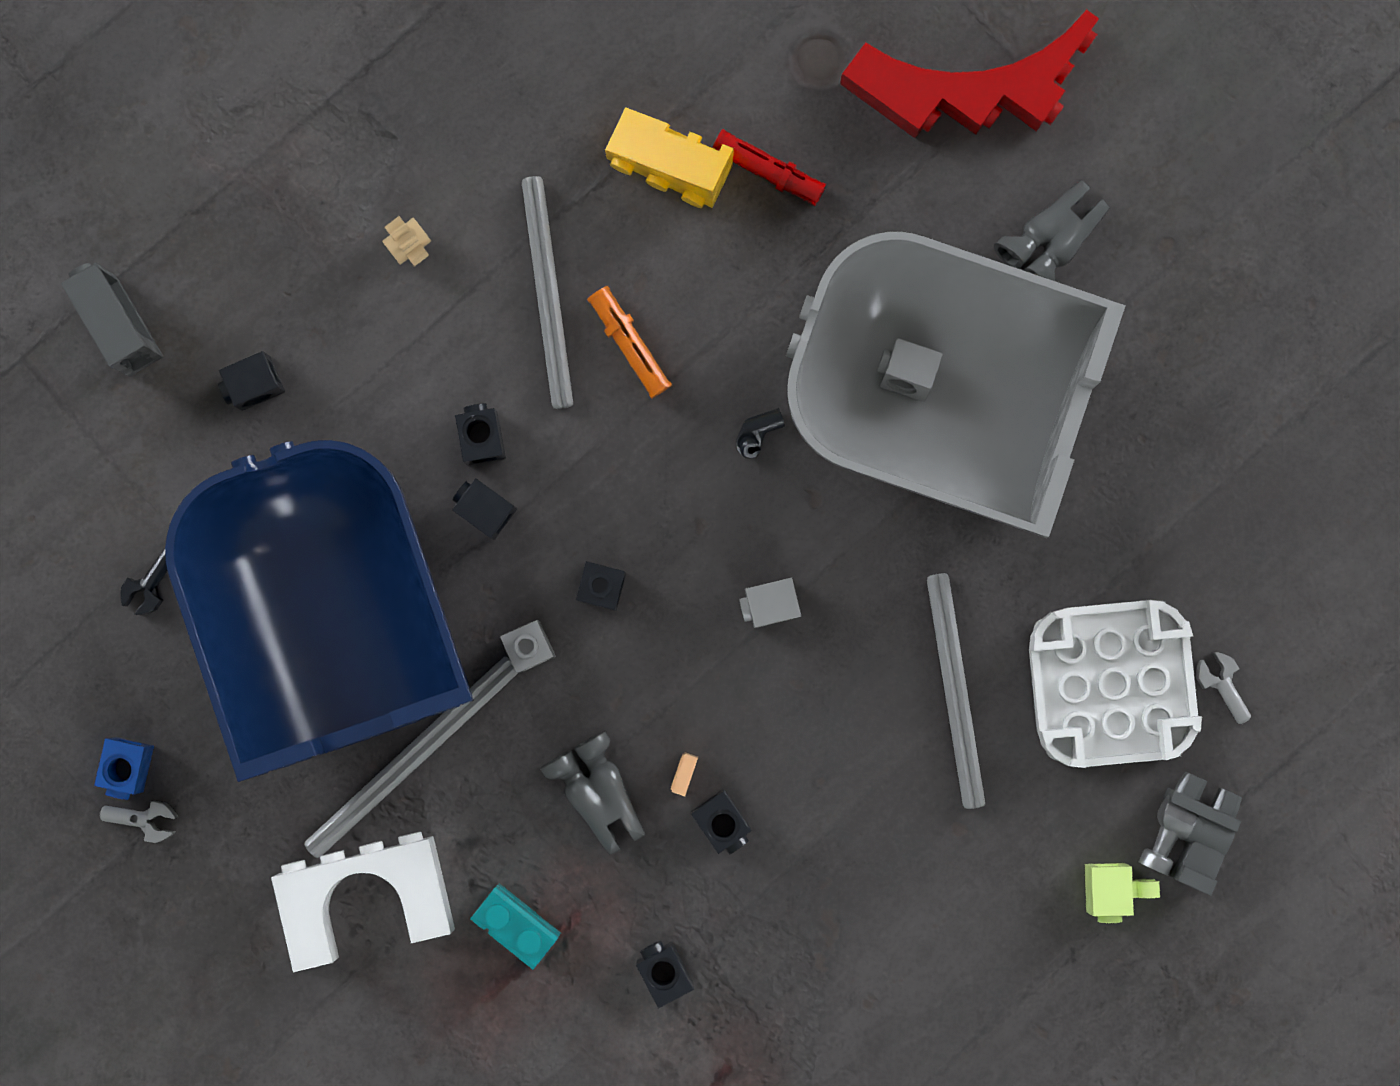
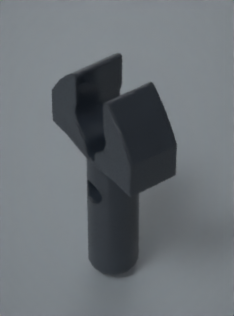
(149, 584)

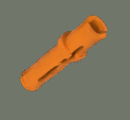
(621, 329)

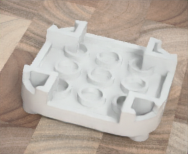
(1114, 683)

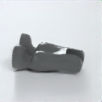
(1056, 230)
(601, 796)

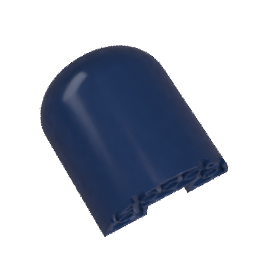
(309, 605)

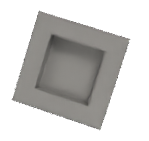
(909, 369)
(770, 603)
(528, 646)

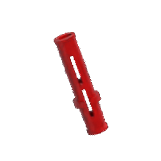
(777, 172)

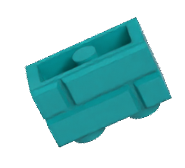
(516, 926)

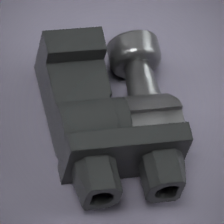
(1203, 827)

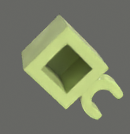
(1112, 891)

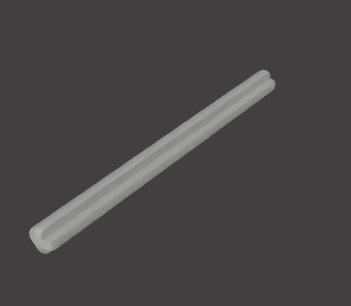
(409, 760)

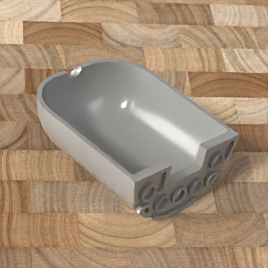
(1004, 393)

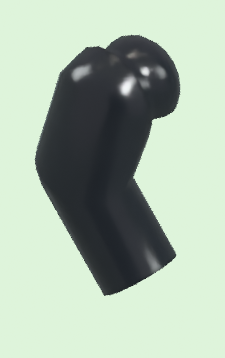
(754, 431)

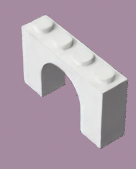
(306, 892)

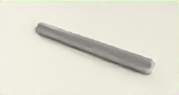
(547, 292)
(955, 691)

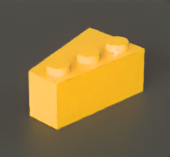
(669, 158)

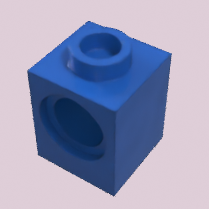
(139, 758)

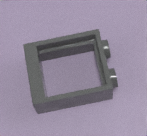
(111, 319)

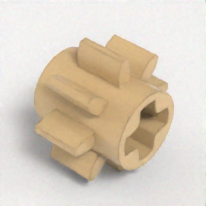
(406, 241)

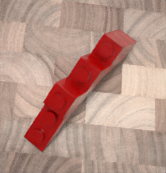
(913, 94)

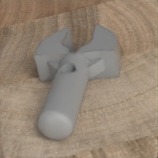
(1224, 685)
(142, 819)

